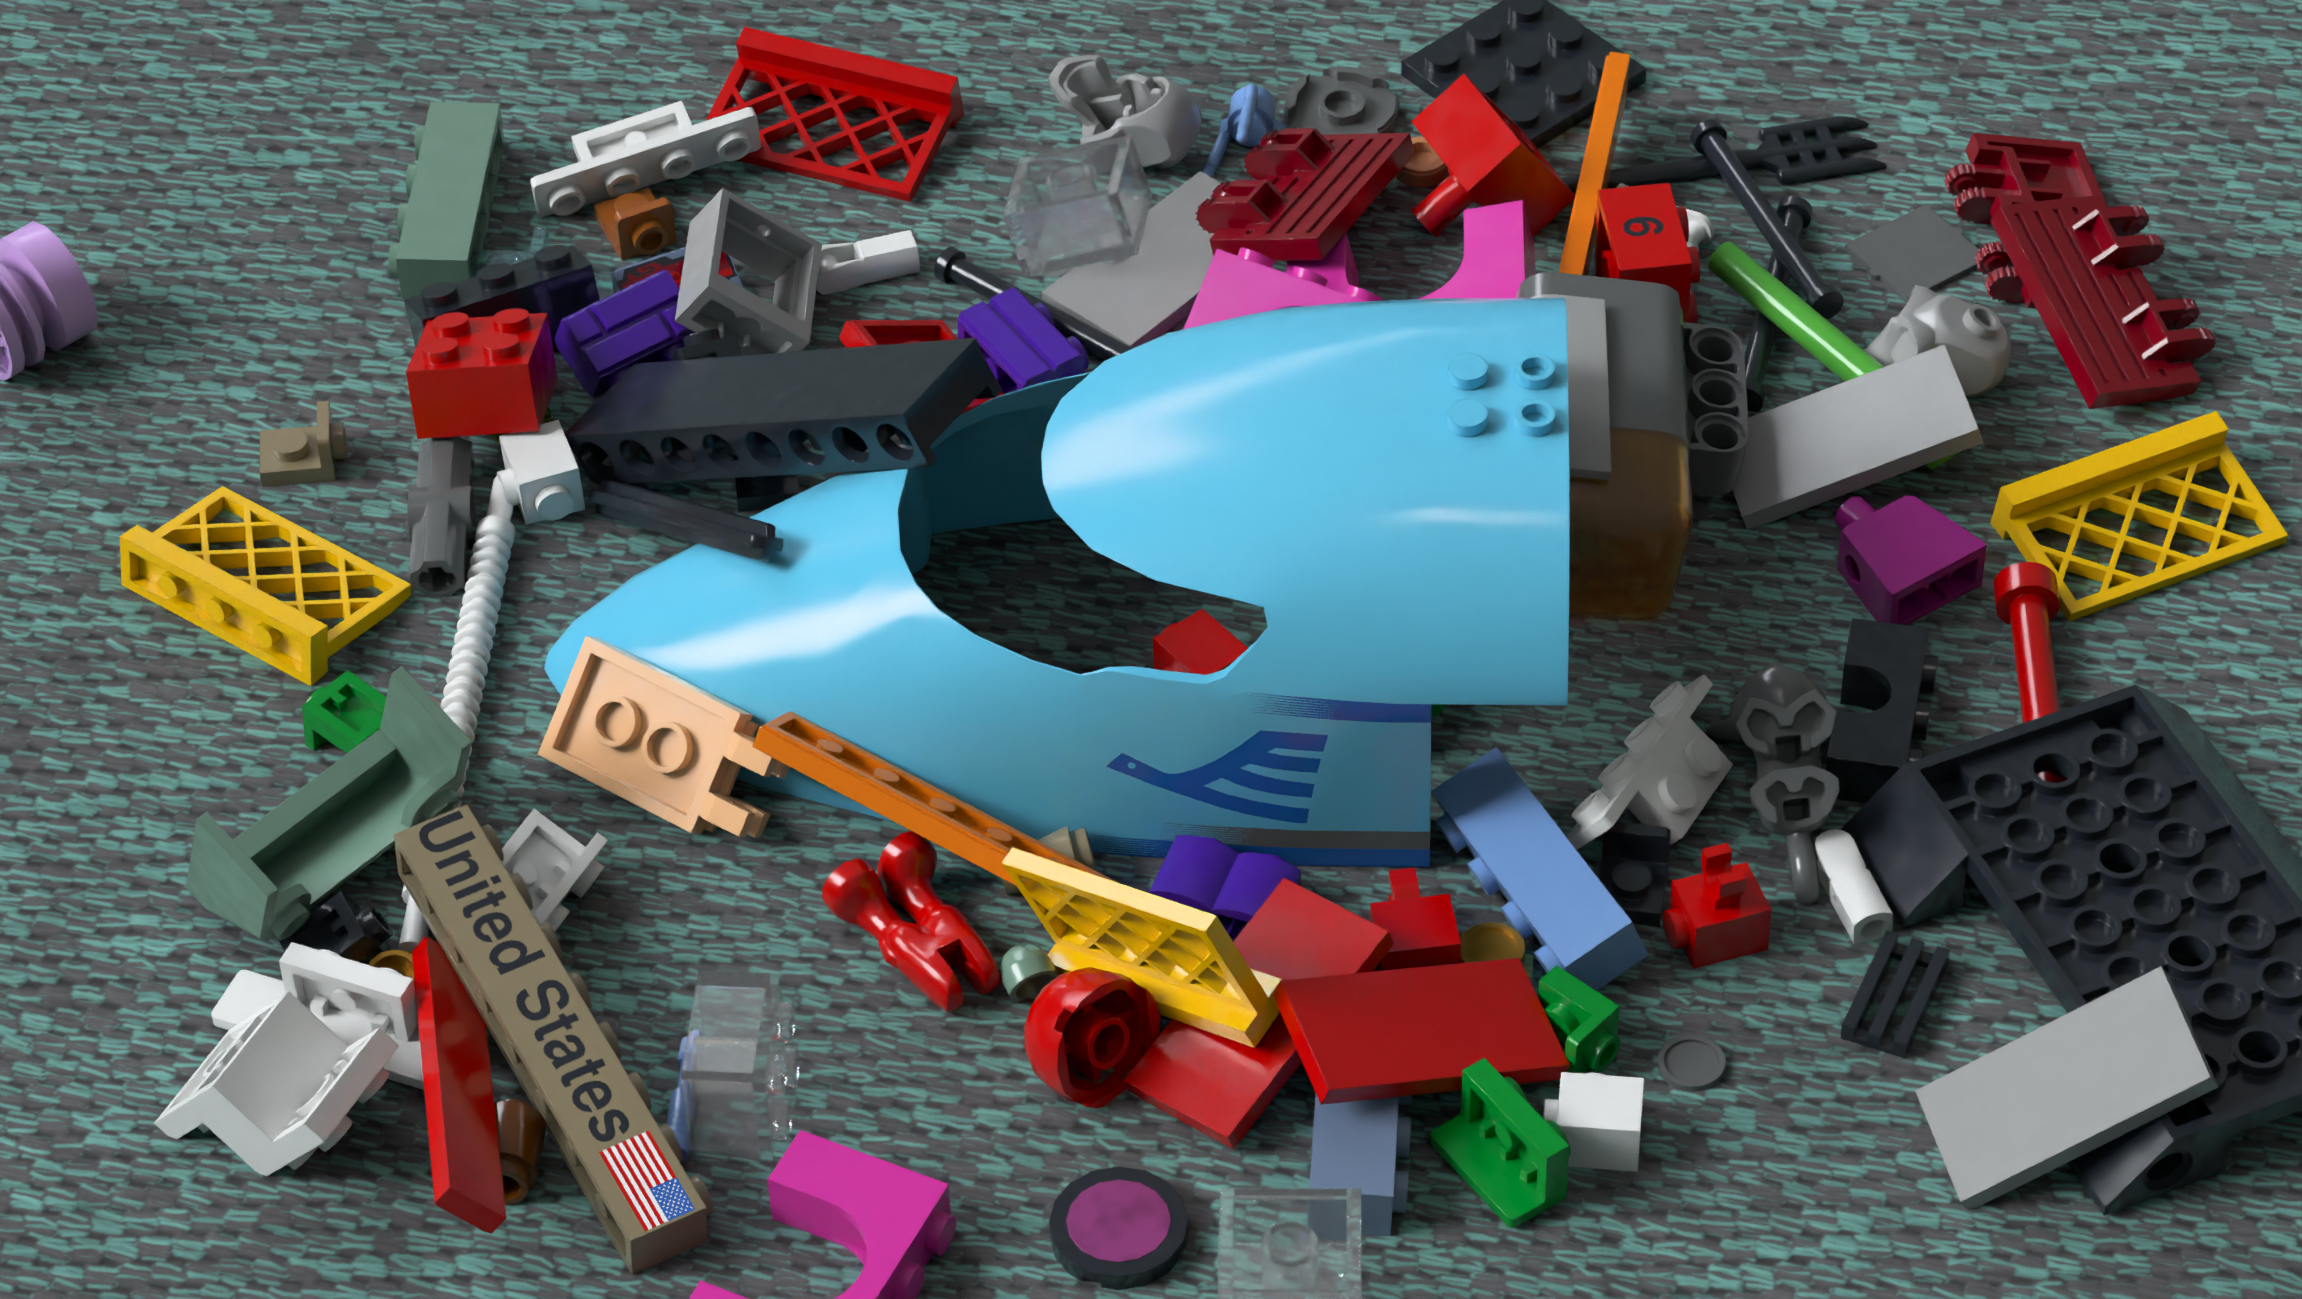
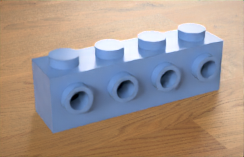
(1537, 872)

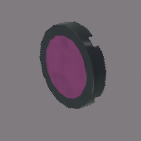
(1118, 1227)

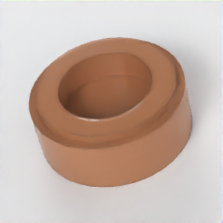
(1424, 167)

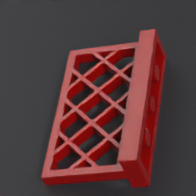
(845, 83)

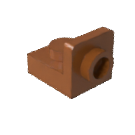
(637, 223)

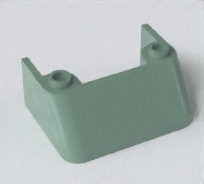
(335, 821)

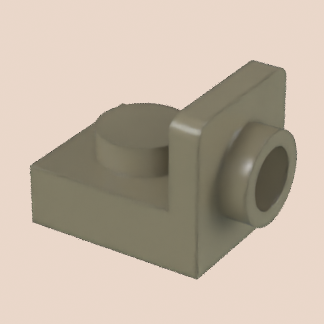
(303, 452)

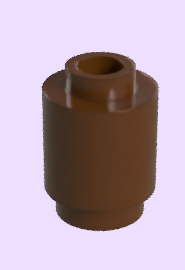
(521, 1143)

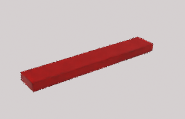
(457, 1093)

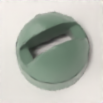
(1026, 971)

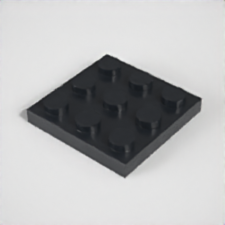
(1527, 61)

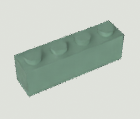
(448, 195)

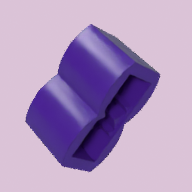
(1220, 880)

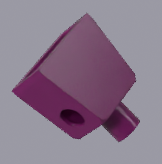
(1906, 558)

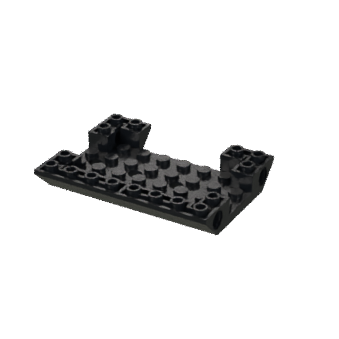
(2204, 885)

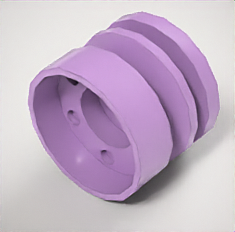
(40, 298)

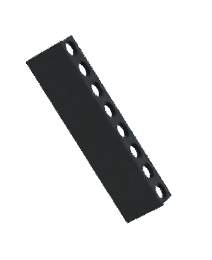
(774, 404)

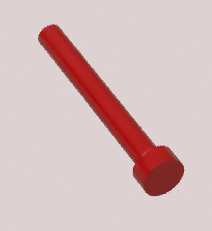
(2028, 600)

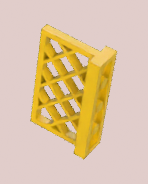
(2126, 472)
(241, 606)
(1156, 942)

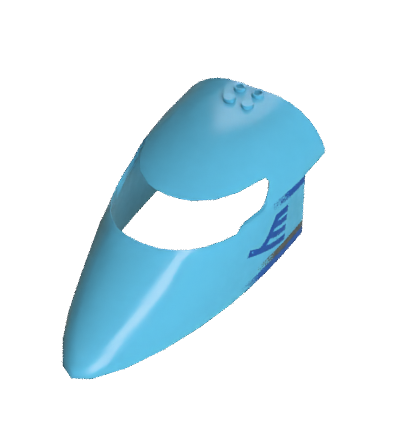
(1341, 464)

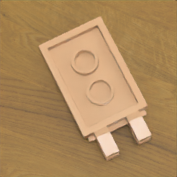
(657, 741)

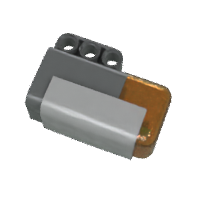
(1649, 425)

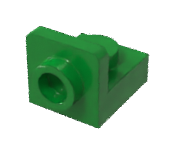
(342, 713)
(1580, 1020)

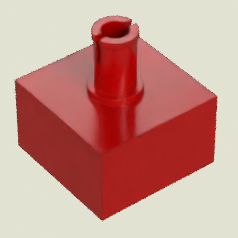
(1486, 161)

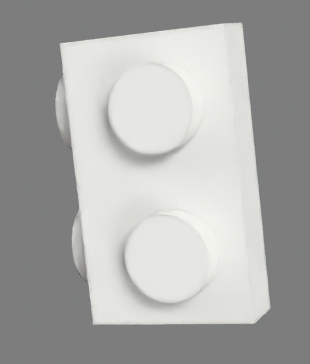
(551, 865)

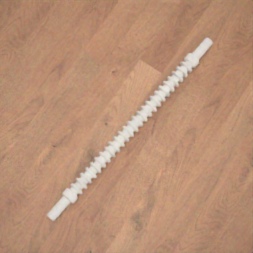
(471, 650)

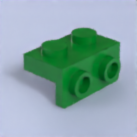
(1504, 1147)

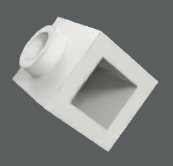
(541, 474)
(1599, 1119)

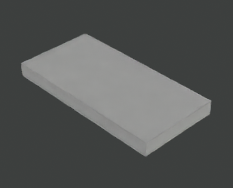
(1150, 289)
(1853, 436)
(2066, 1089)

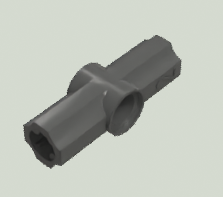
(441, 516)

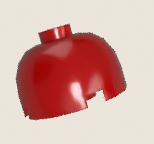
(1091, 1023)

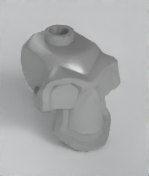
(1151, 109)
(1971, 335)

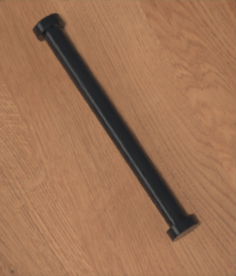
(1710, 140)
(1796, 215)
(954, 266)

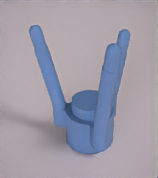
(1248, 120)

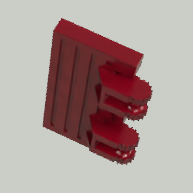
(2014, 172)
(1303, 192)
(2100, 316)

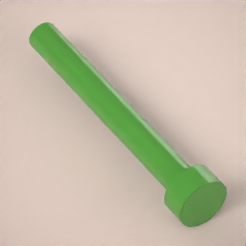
(1793, 316)

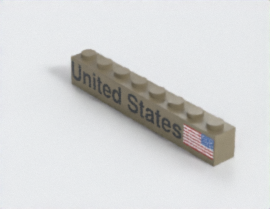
(552, 1040)

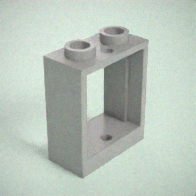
(779, 253)

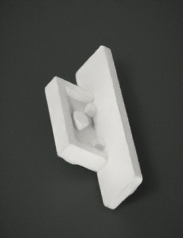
(642, 153)
(1663, 774)
(343, 995)

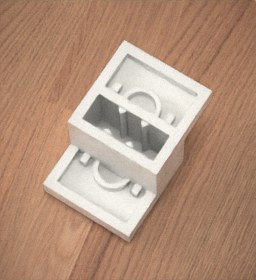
(279, 1086)

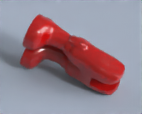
(920, 949)

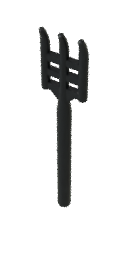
(1768, 155)

